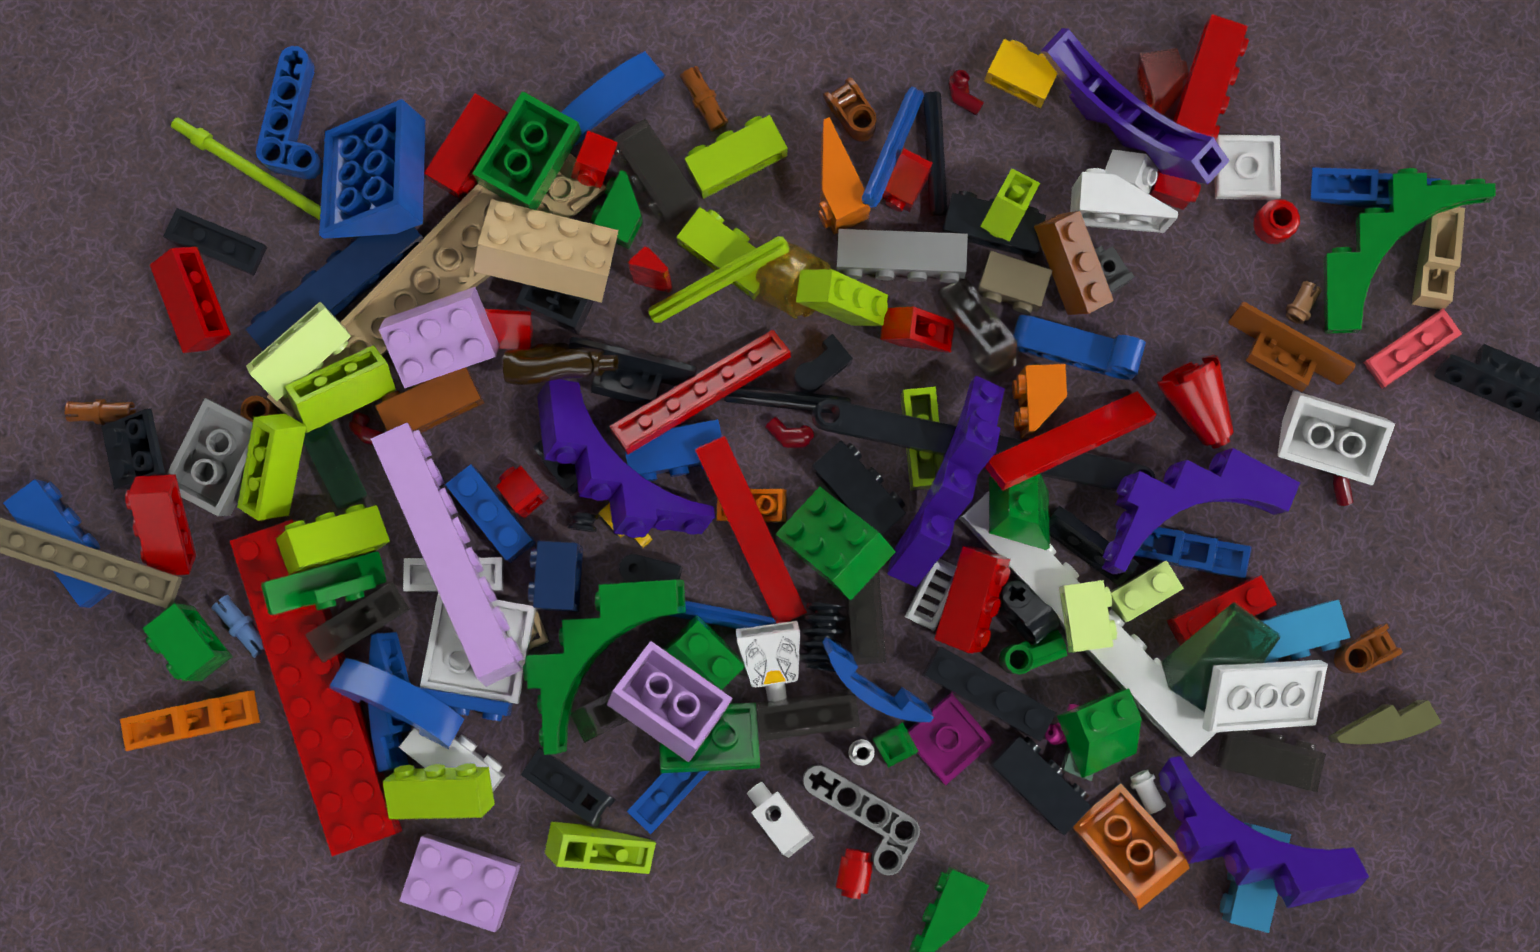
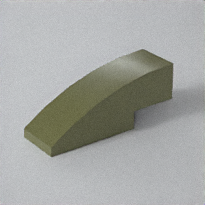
(1388, 724)

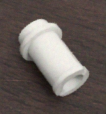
(853, 752)
(1147, 791)

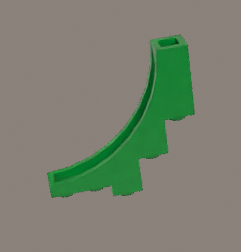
(1410, 203)
(561, 674)

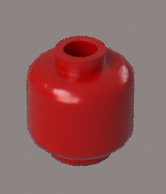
(1276, 221)

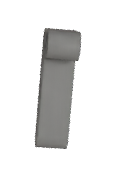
(858, 810)

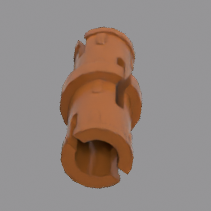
(704, 98)
(98, 411)

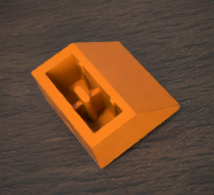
(1039, 393)

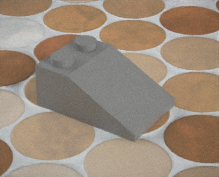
(213, 459)

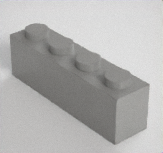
(902, 254)

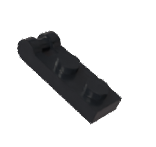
(567, 786)

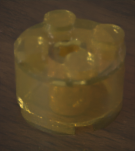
(781, 278)

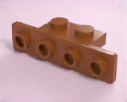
(1287, 352)

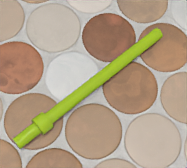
(204, 140)

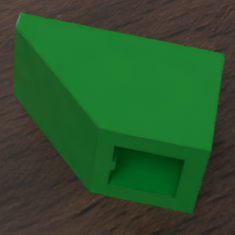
(619, 210)

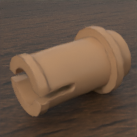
(1303, 302)

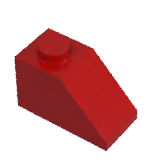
(906, 181)
(917, 329)
(521, 491)

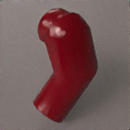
(961, 94)
(359, 428)
(790, 437)
(1342, 490)

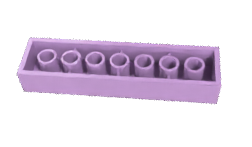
(445, 552)

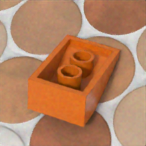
(840, 185)
(1131, 846)

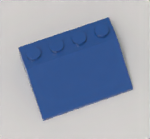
(374, 174)

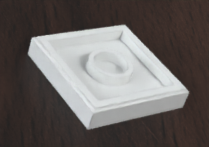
(1252, 168)

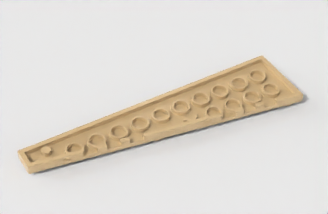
(444, 263)

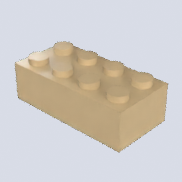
(545, 250)

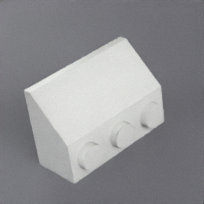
(1334, 437)

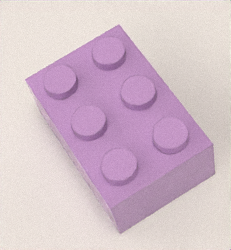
(439, 337)
(669, 701)
(460, 882)

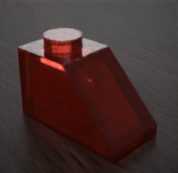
(1161, 78)

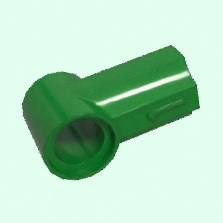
(1044, 652)

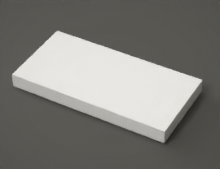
(1264, 695)

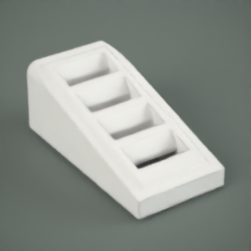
(921, 618)

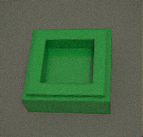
(895, 745)

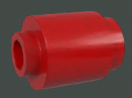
(854, 873)

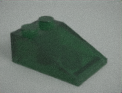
(1226, 640)

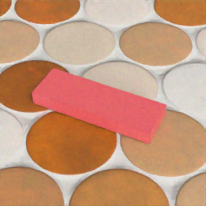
(1412, 348)

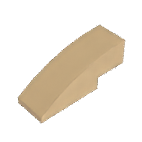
(1439, 259)

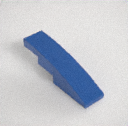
(1352, 187)
(1196, 552)
(386, 729)

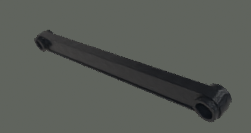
(936, 437)

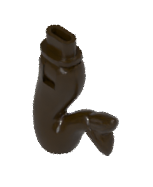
(553, 362)

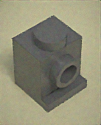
(1120, 274)

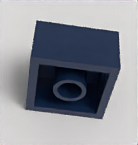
(556, 576)

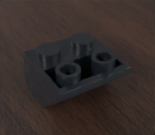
(555, 307)
(132, 448)

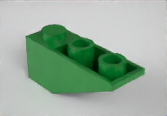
(953, 909)

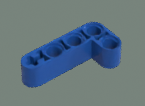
(290, 110)
(1079, 348)

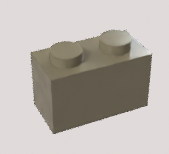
(1013, 282)

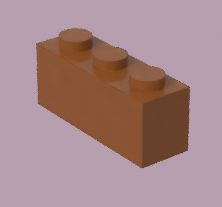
(1074, 263)
(431, 401)

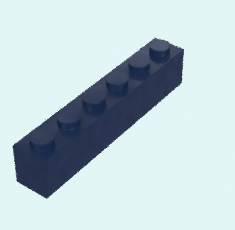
(337, 283)

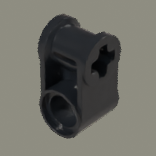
(1027, 612)

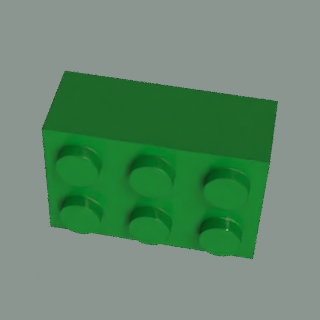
(527, 152)
(835, 543)

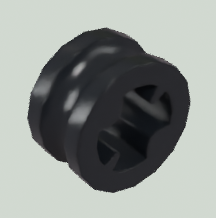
(582, 522)

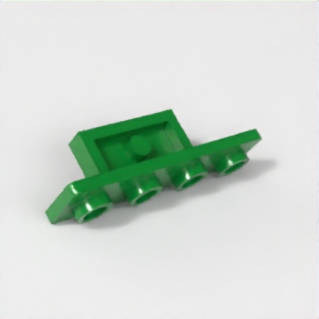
(324, 584)

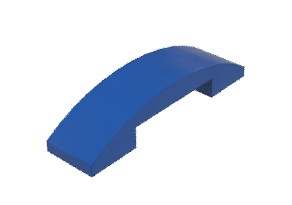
(613, 91)
(398, 699)
(902, 705)

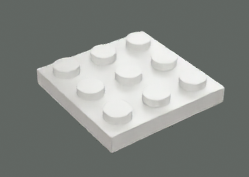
(449, 668)

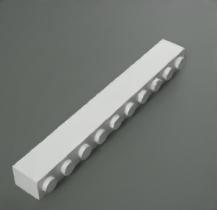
(1125, 662)

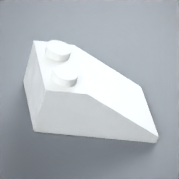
(1117, 204)

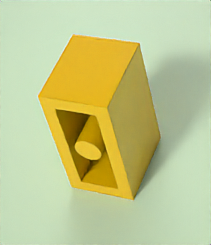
(1021, 73)

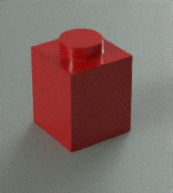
(594, 159)

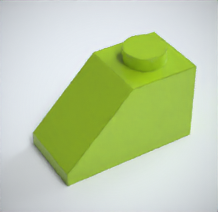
(1010, 205)

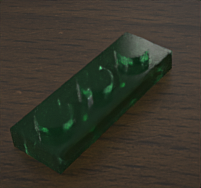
(334, 466)

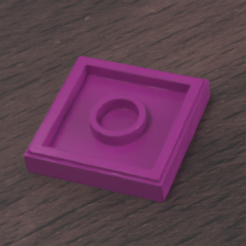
(950, 739)

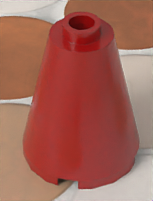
(1201, 399)

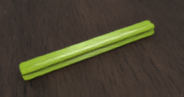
(718, 279)

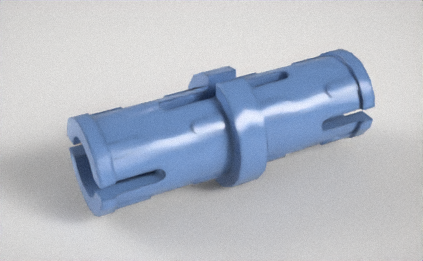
(239, 625)

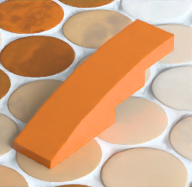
(189, 720)

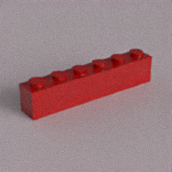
(1204, 97)

